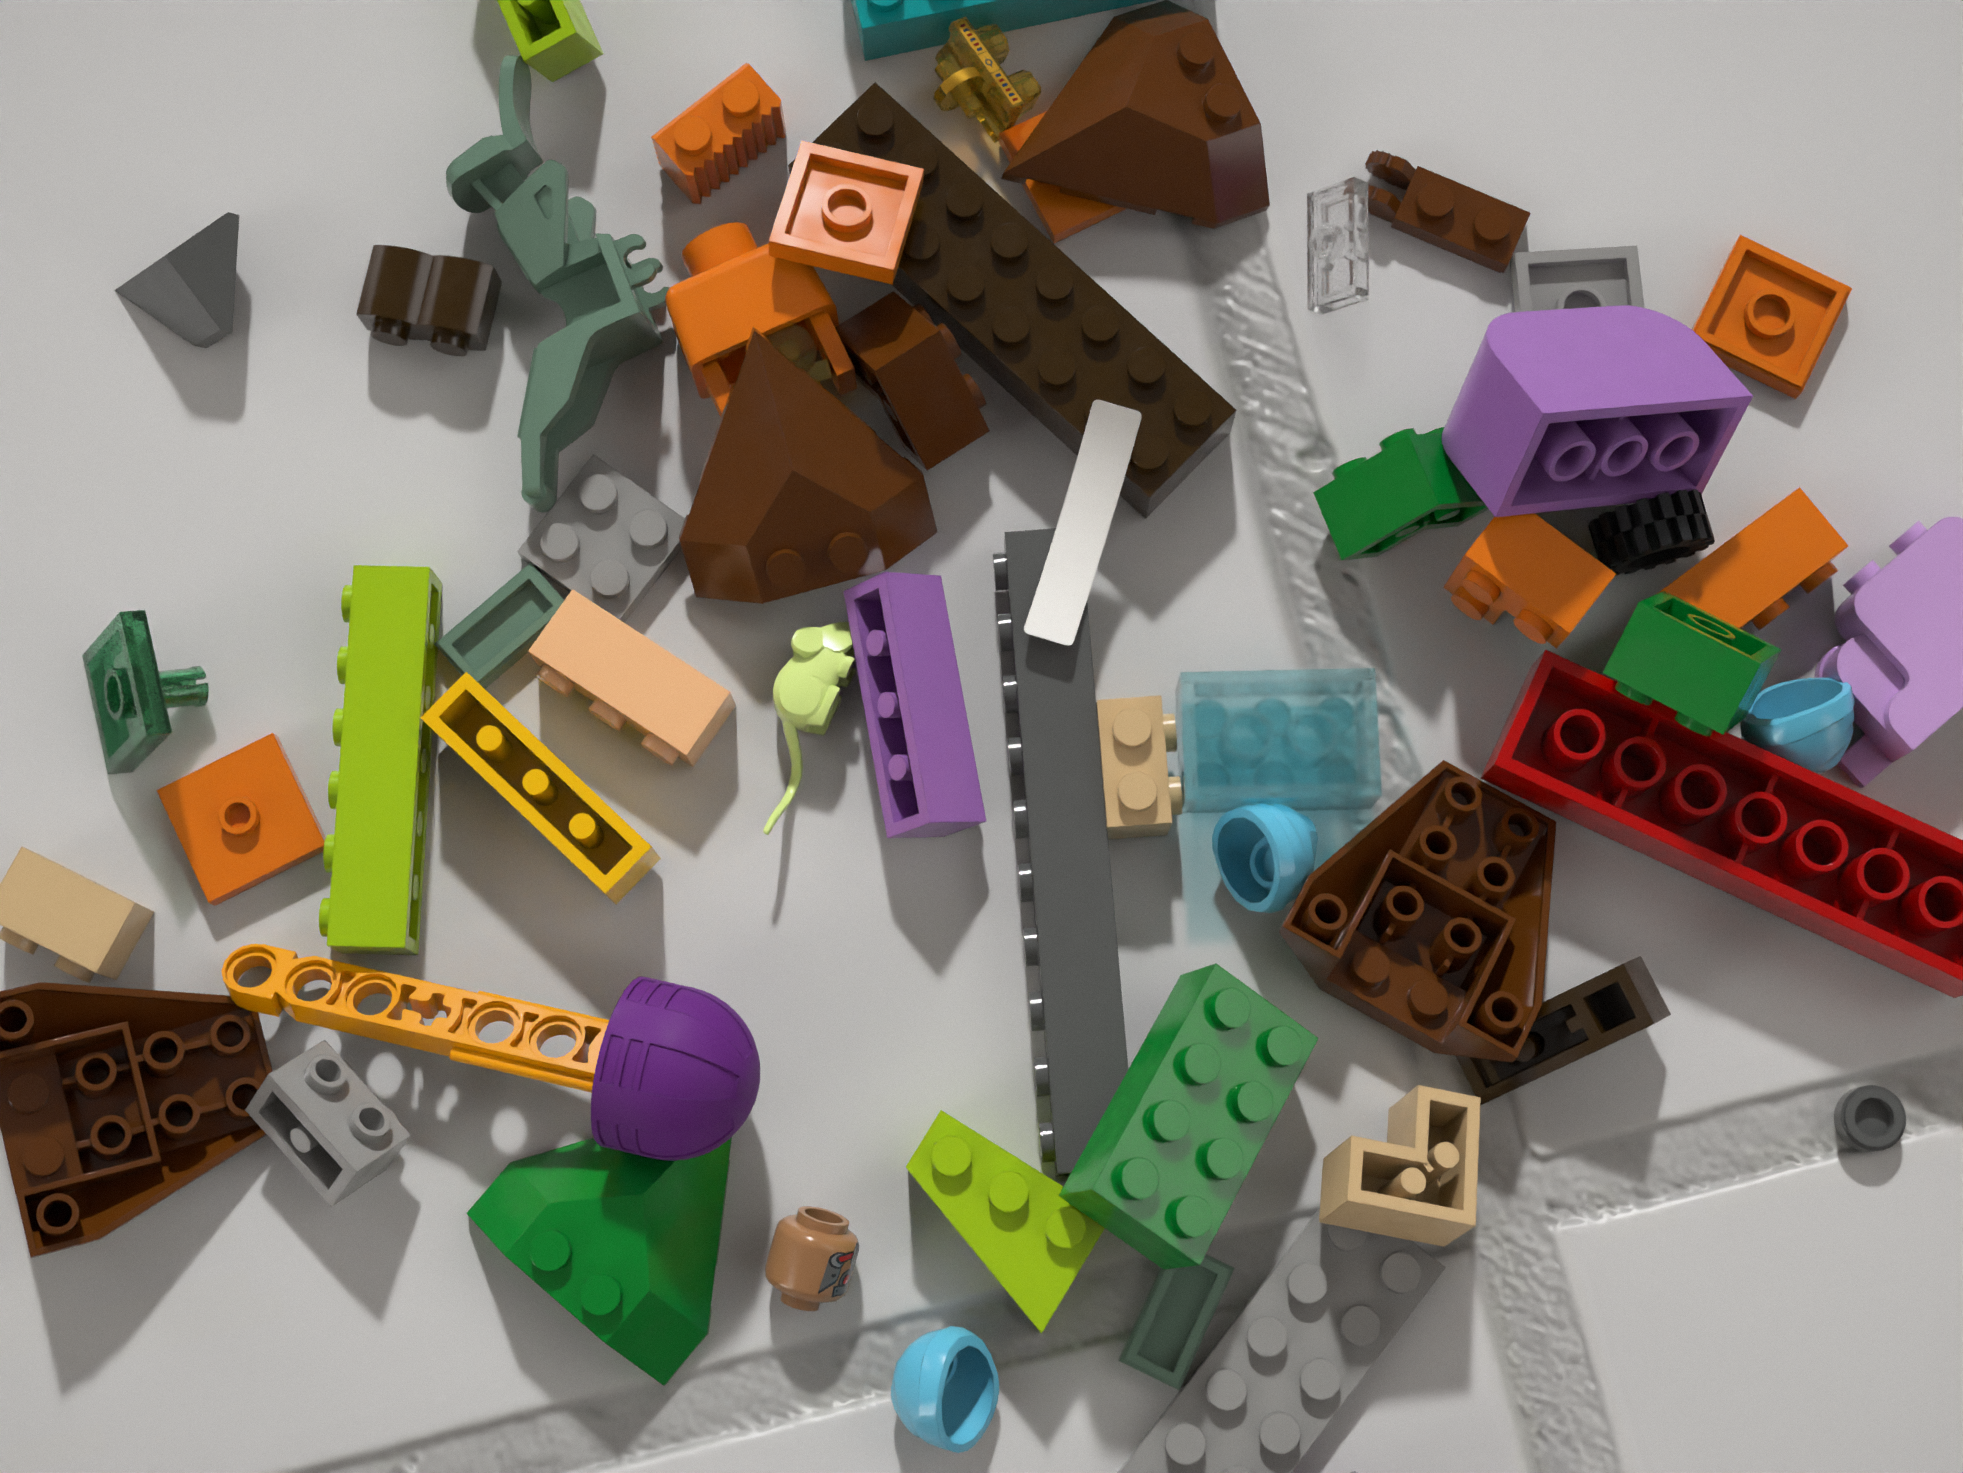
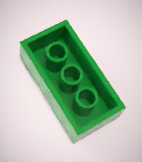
(1189, 1118)

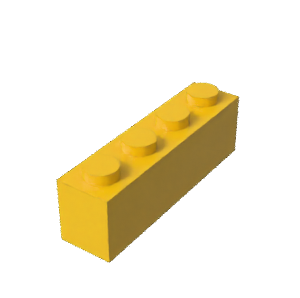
(541, 788)

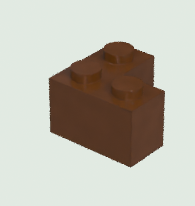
(915, 378)

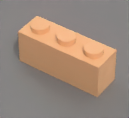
(630, 680)

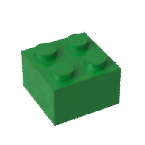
(1690, 663)

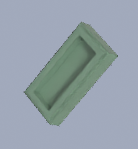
(501, 627)
(1175, 1320)

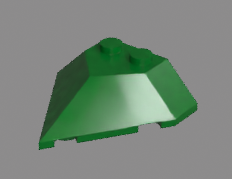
(617, 1242)

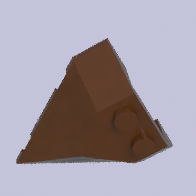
(1153, 124)
(797, 491)

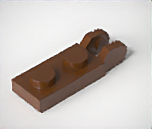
(1445, 212)

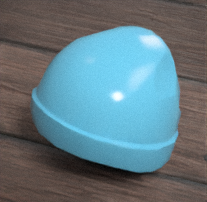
(1803, 721)
(1264, 854)
(946, 1388)

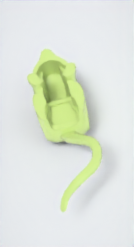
(809, 692)

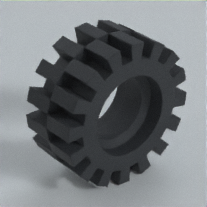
(1652, 532)

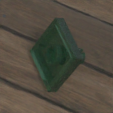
(131, 692)

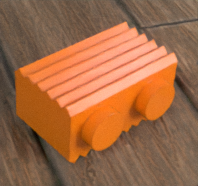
(720, 133)

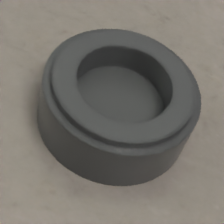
(1870, 1118)

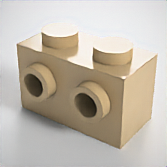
(1135, 767)

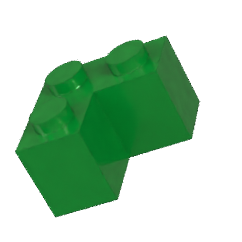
(1395, 495)

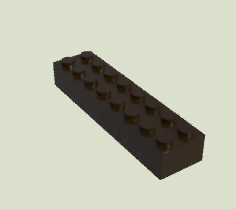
(1033, 311)

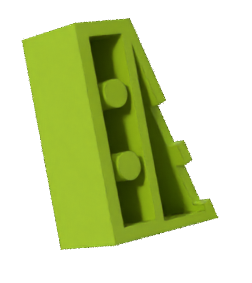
(1005, 1215)

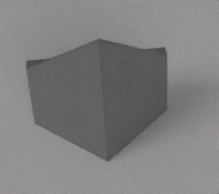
(192, 284)

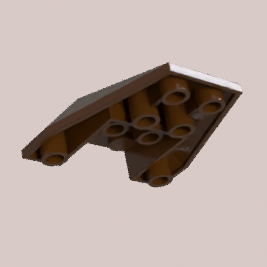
(1436, 917)
(119, 1101)

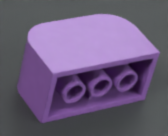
(1590, 410)

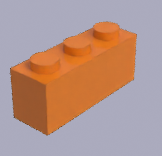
(1763, 564)

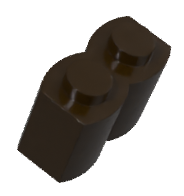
(429, 299)

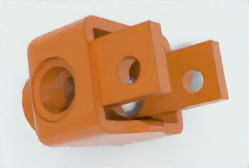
(742, 288)

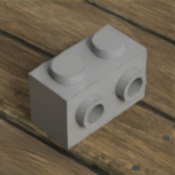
(327, 1122)

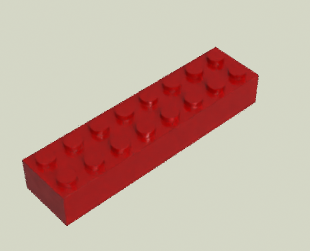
(1737, 820)

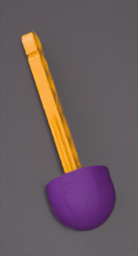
(663, 1074)

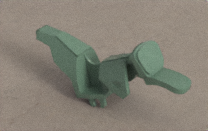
(585, 275)

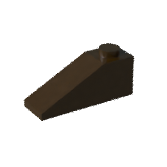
(1574, 1027)

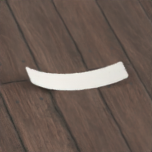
(1083, 523)

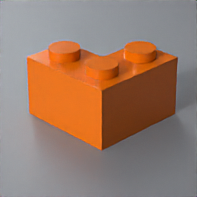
(1531, 574)

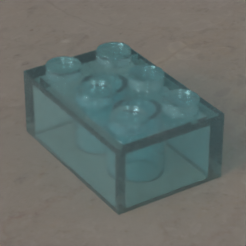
(1278, 739)

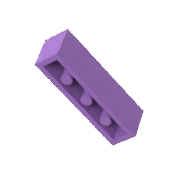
(914, 705)

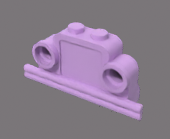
(1901, 646)

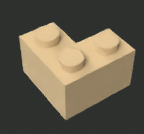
(1418, 1181)

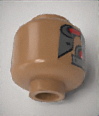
(812, 1258)

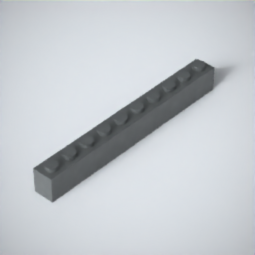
(1068, 861)

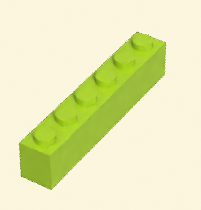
(383, 761)

